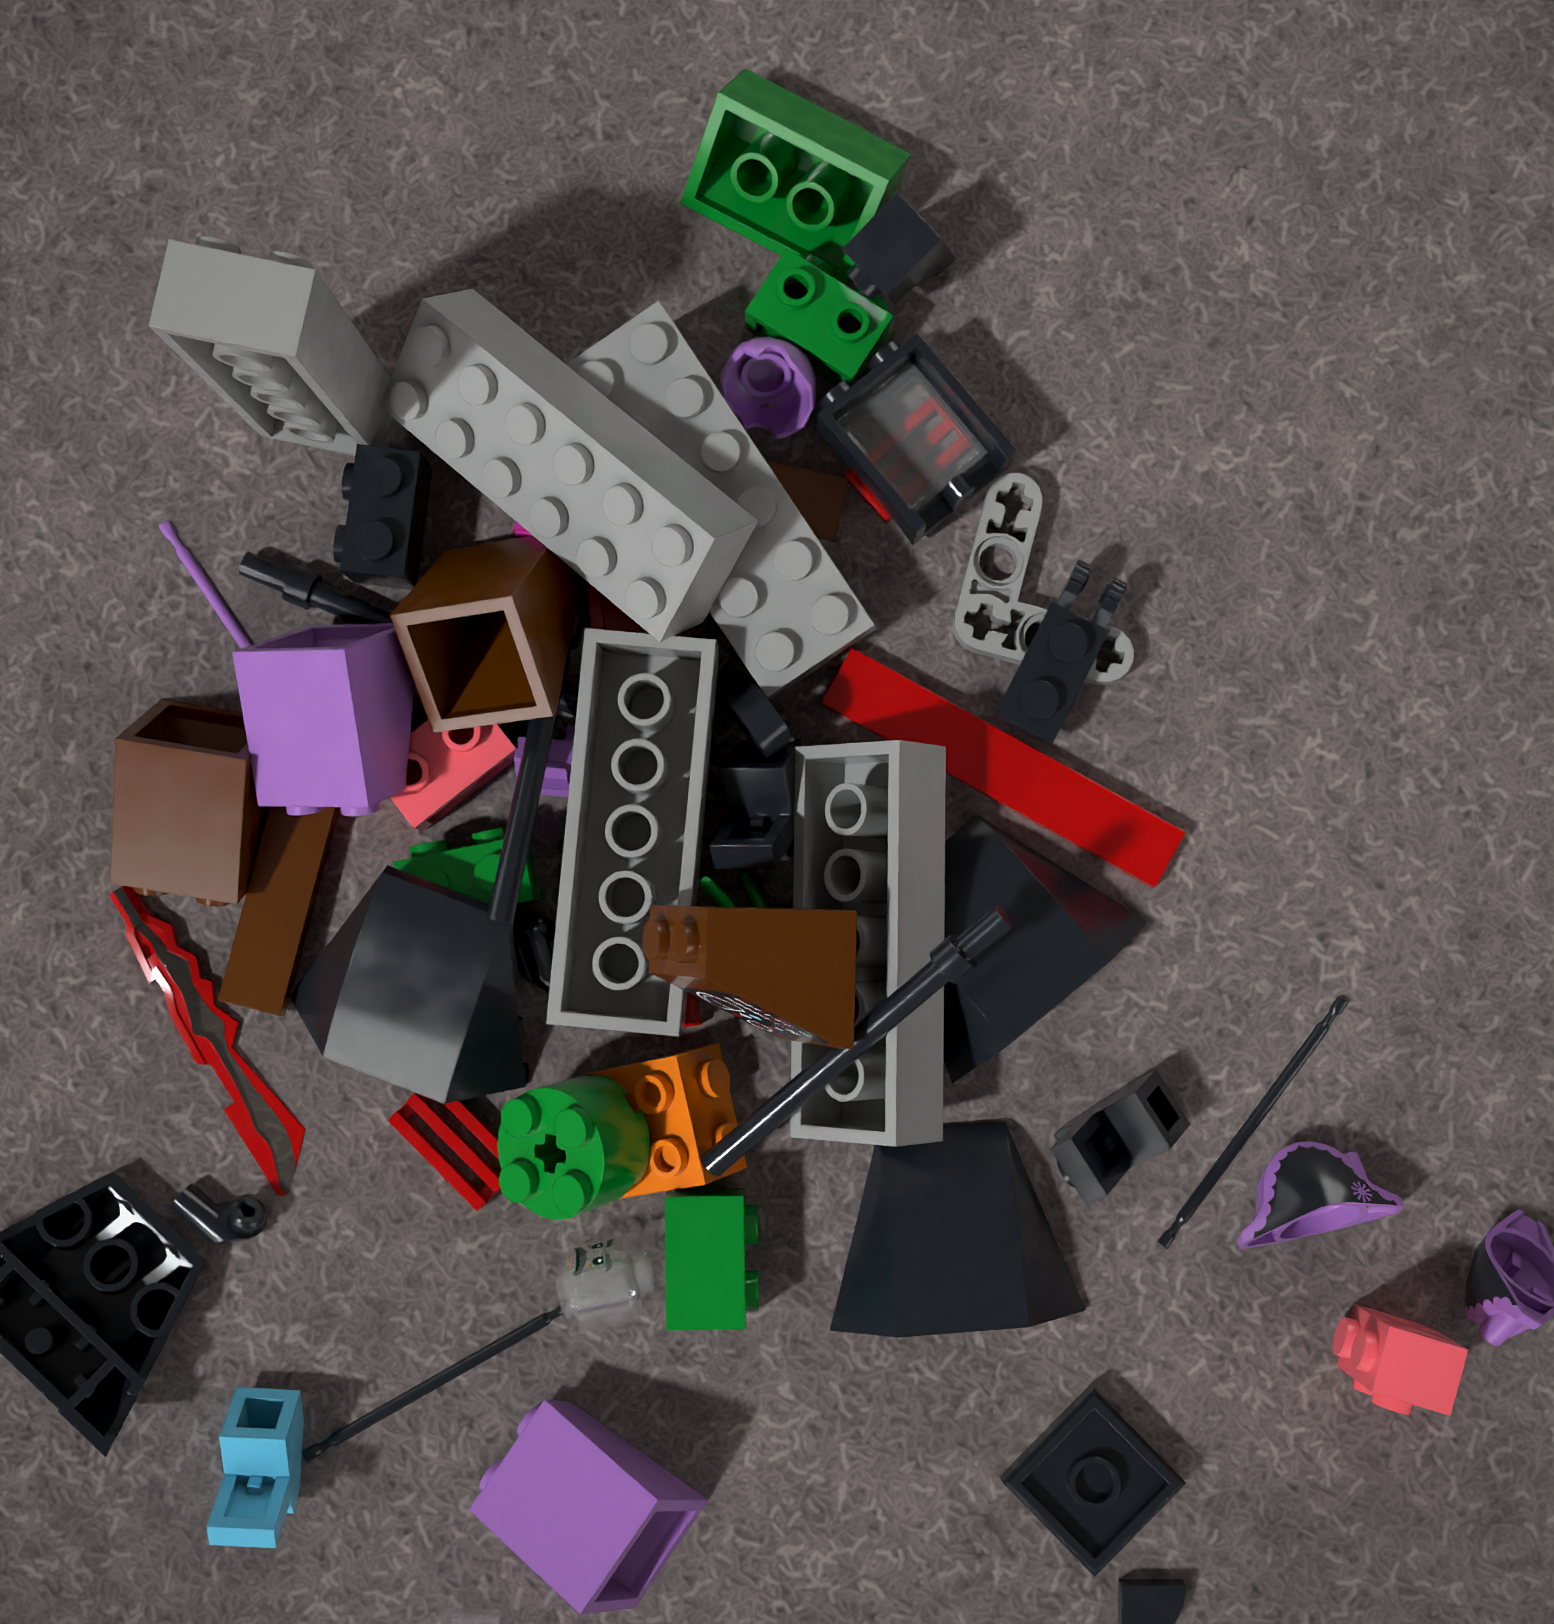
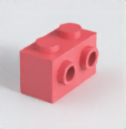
(449, 768)
(1399, 1361)

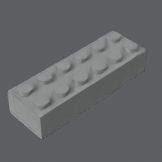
(272, 344)
(566, 463)
(784, 596)
(631, 825)
(876, 845)

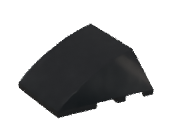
(1057, 941)
(418, 993)
(952, 1242)
(92, 1301)

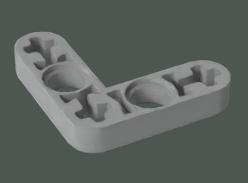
(1003, 595)

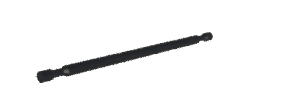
(1252, 1122)
(432, 1383)

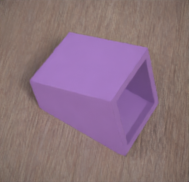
(327, 717)
(585, 1508)

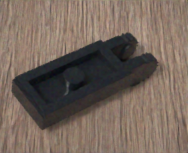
(1058, 660)

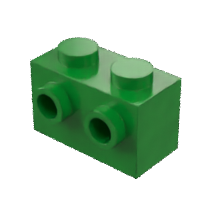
(820, 316)
(469, 868)
(708, 1259)

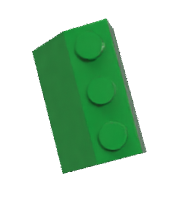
(790, 172)

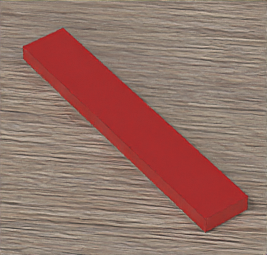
(1005, 769)

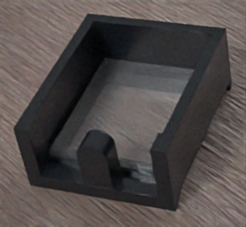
(913, 436)

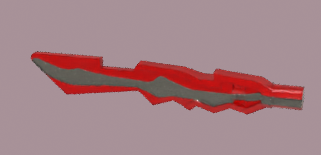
(209, 1034)

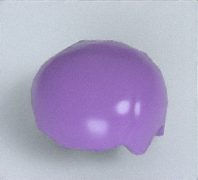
(766, 373)

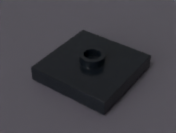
(1092, 1480)

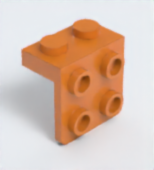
(686, 1114)

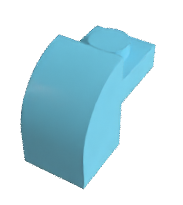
(260, 1467)

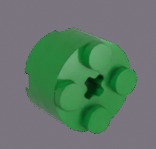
(571, 1146)

